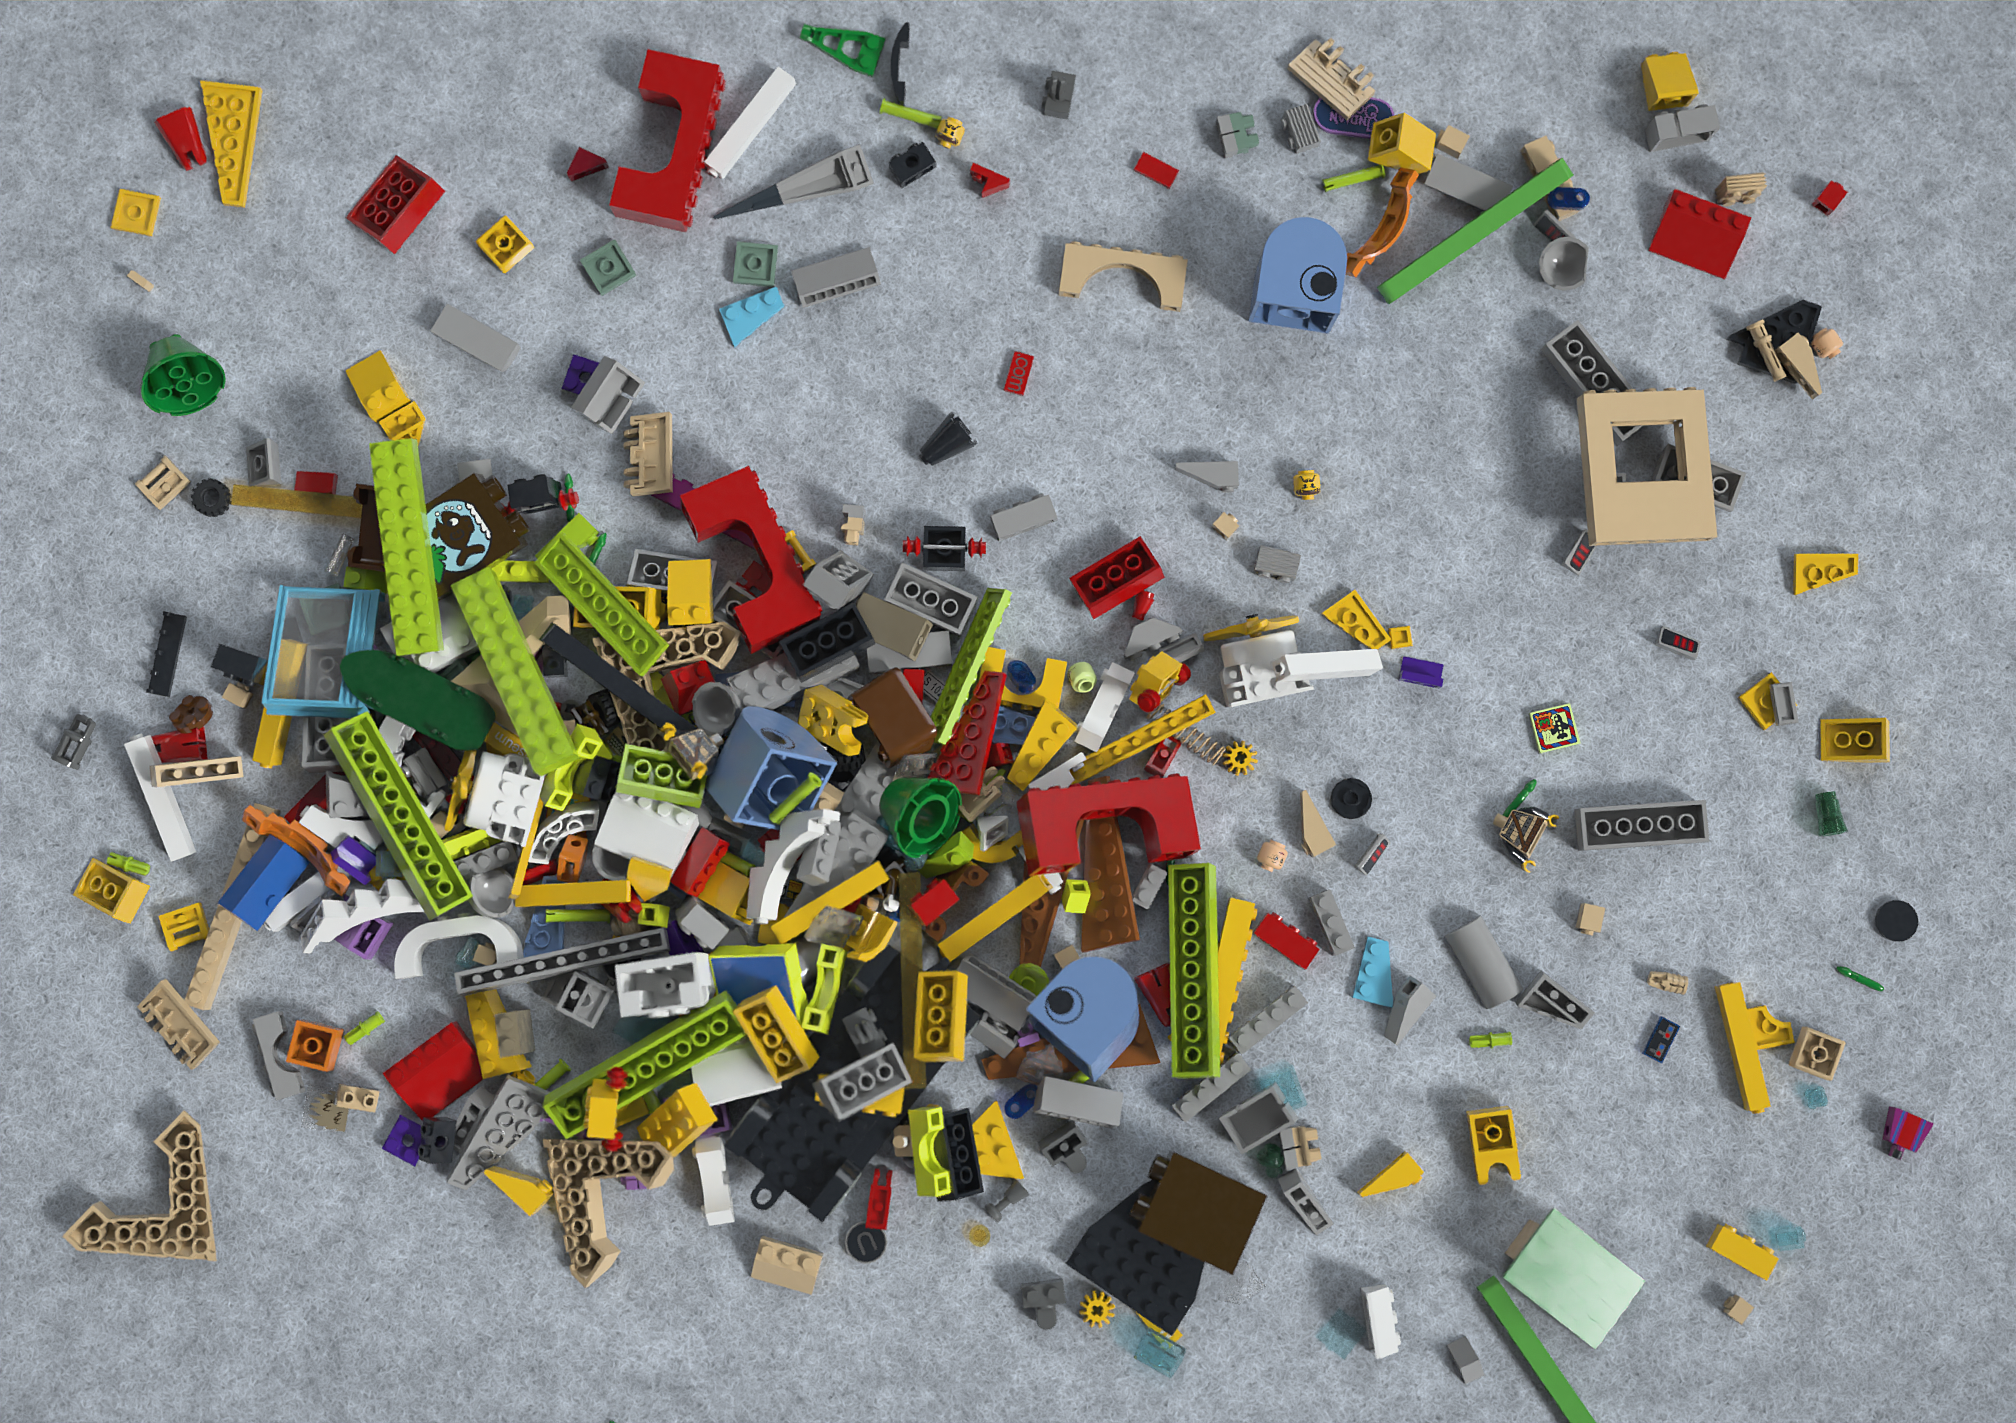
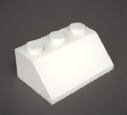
(1380, 1320)

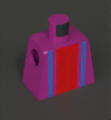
(1904, 1132)

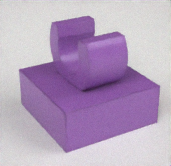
(1029, 1037)

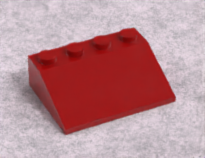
(395, 204)
(1699, 233)
(436, 1071)

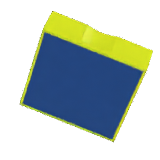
(752, 969)

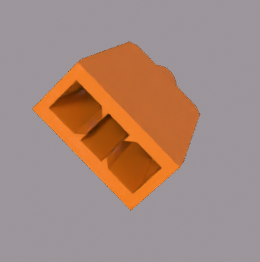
(573, 851)

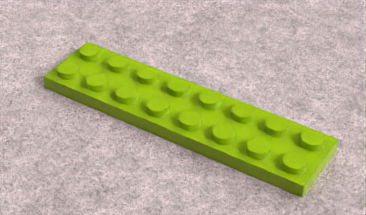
(601, 604)
(968, 661)

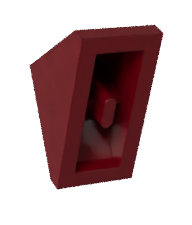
(585, 164)

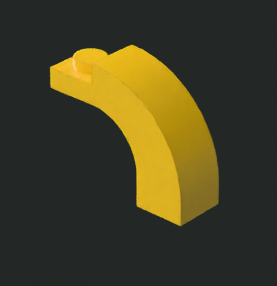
(996, 853)

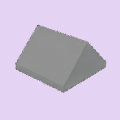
(263, 463)
(995, 1034)

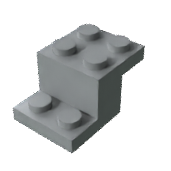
(578, 996)

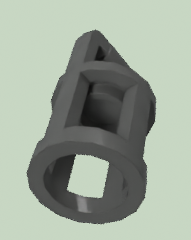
(77, 735)

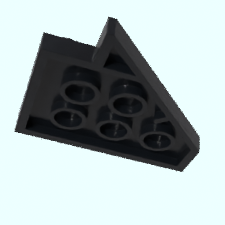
(1782, 325)

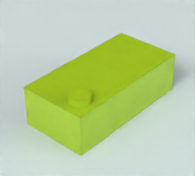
(658, 777)

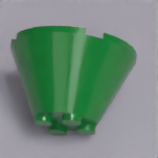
(180, 377)

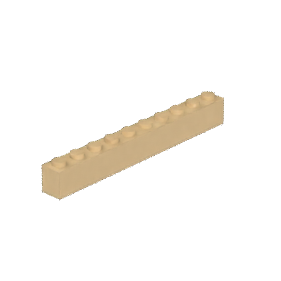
(223, 928)

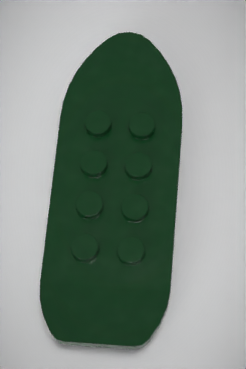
(418, 698)

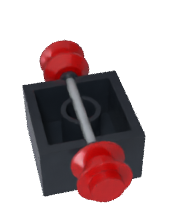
(539, 495)
(944, 548)

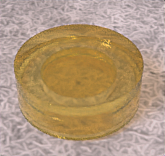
(979, 1235)

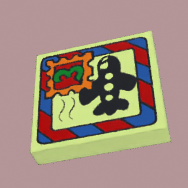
(1554, 728)

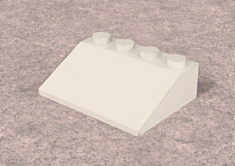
(456, 636)
(646, 829)
(733, 1074)

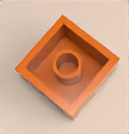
(314, 1045)

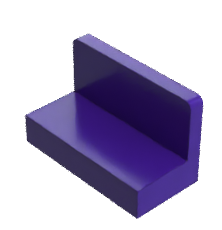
(1421, 672)
(354, 859)
(681, 942)

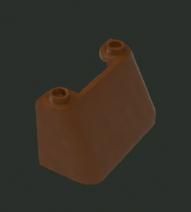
(369, 549)
(895, 717)
(968, 873)

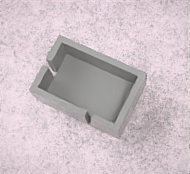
(1682, 128)
(601, 396)
(704, 924)
(1258, 1118)

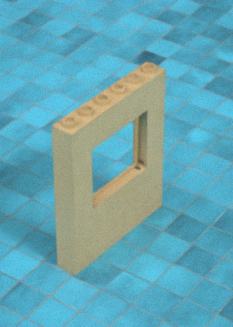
(1646, 509)

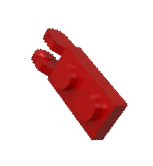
(879, 1202)

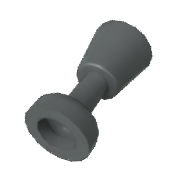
(1012, 1195)

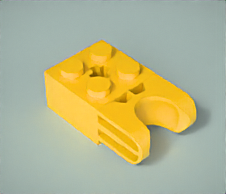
(831, 719)
(1494, 1148)

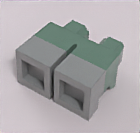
(1233, 133)

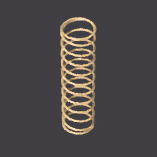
(1221, 750)

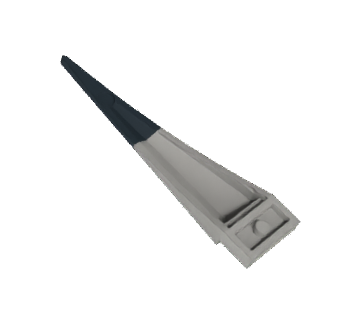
(833, 175)

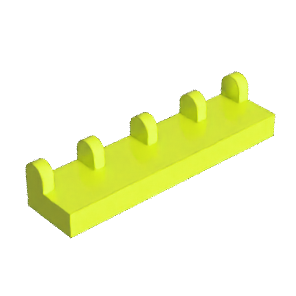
(468, 842)

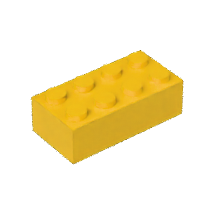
(643, 599)
(940, 1016)
(776, 1034)
(678, 1120)

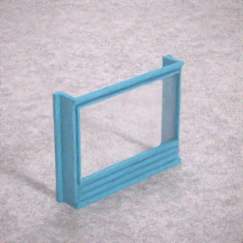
(307, 645)

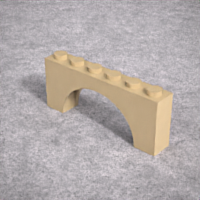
(1163, 272)

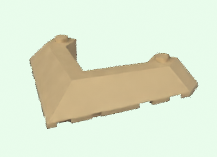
(686, 646)
(477, 675)
(576, 1177)
(182, 1232)

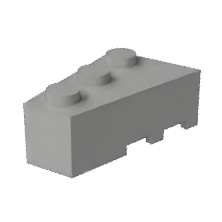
(342, 798)
(1554, 1001)

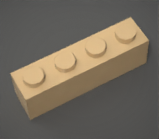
(1538, 156)
(196, 771)

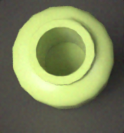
(1082, 677)

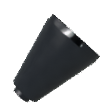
(947, 441)

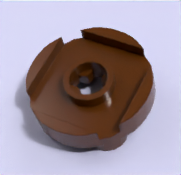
(191, 713)

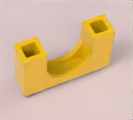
(1050, 687)

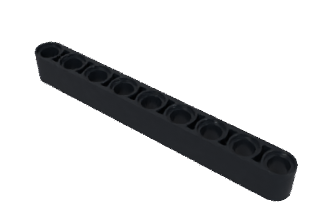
(612, 679)

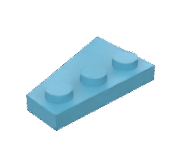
(748, 314)
(1374, 974)

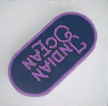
(1358, 125)

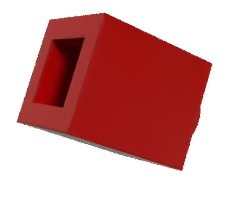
(1829, 197)

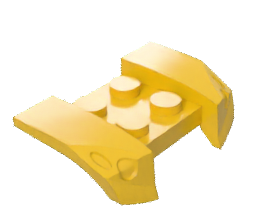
(871, 936)

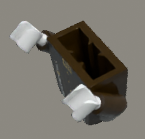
(888, 888)

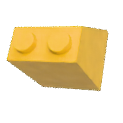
(1668, 81)
(1402, 143)
(728, 892)

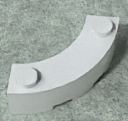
(1104, 706)
(395, 736)
(559, 824)
(715, 1179)

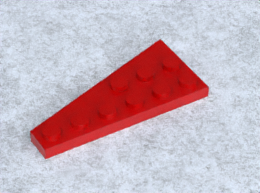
(967, 751)

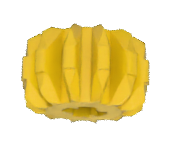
(1233, 754)
(1096, 1316)

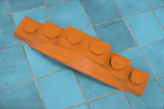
(1390, 225)
(303, 841)

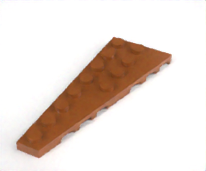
(1110, 909)
(1039, 919)
(1138, 1053)

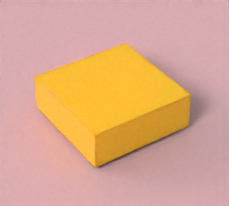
(1400, 637)

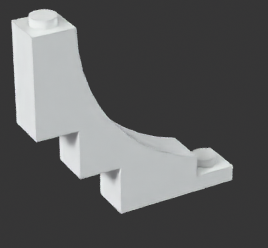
(1057, 777)
(337, 829)
(767, 882)
(336, 916)

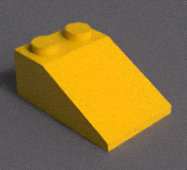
(377, 386)
(690, 592)
(1855, 740)
(111, 891)
(526, 1191)

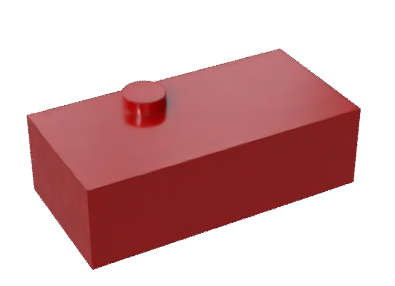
(1117, 577)

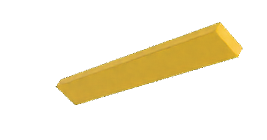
(1144, 738)

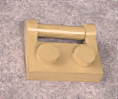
(167, 487)

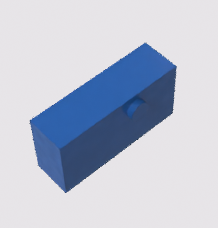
(263, 882)

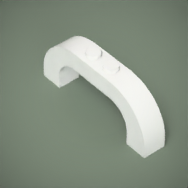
(411, 949)

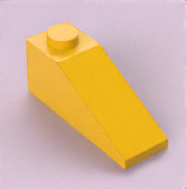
(1396, 1175)

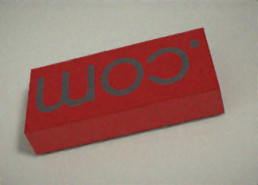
(1019, 373)

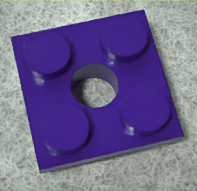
(576, 368)
(394, 1142)

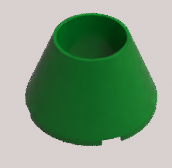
(920, 813)

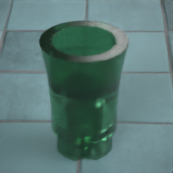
(1829, 815)

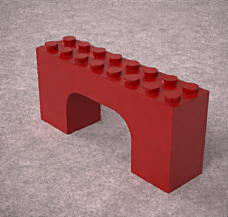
(670, 194)
(741, 505)
(1158, 805)

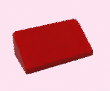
(537, 872)

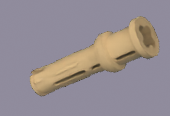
(1762, 341)

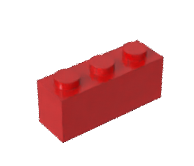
(700, 862)
(1286, 940)

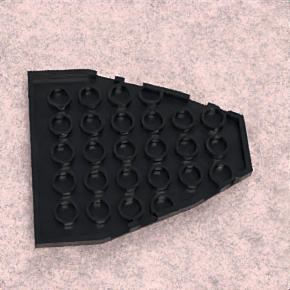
(1138, 1268)

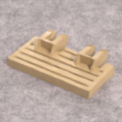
(1332, 82)
(651, 453)
(974, 805)
(178, 1024)

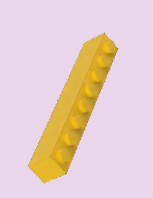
(1231, 953)

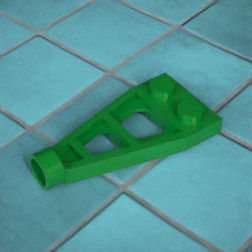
(869, 53)

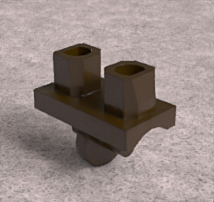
(589, 717)

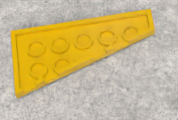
(232, 130)

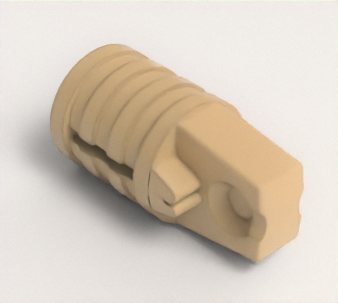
(1668, 982)

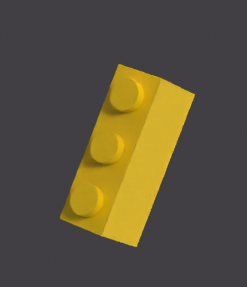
(1742, 1251)

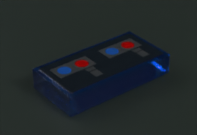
(1661, 1039)

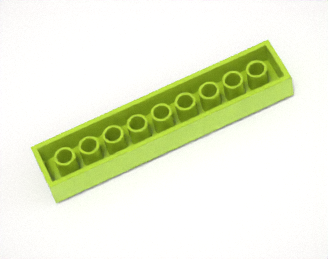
(406, 546)
(515, 671)
(398, 815)
(1194, 971)
(651, 1060)

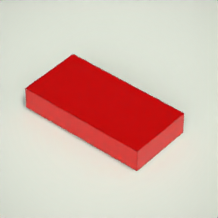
(1156, 170)

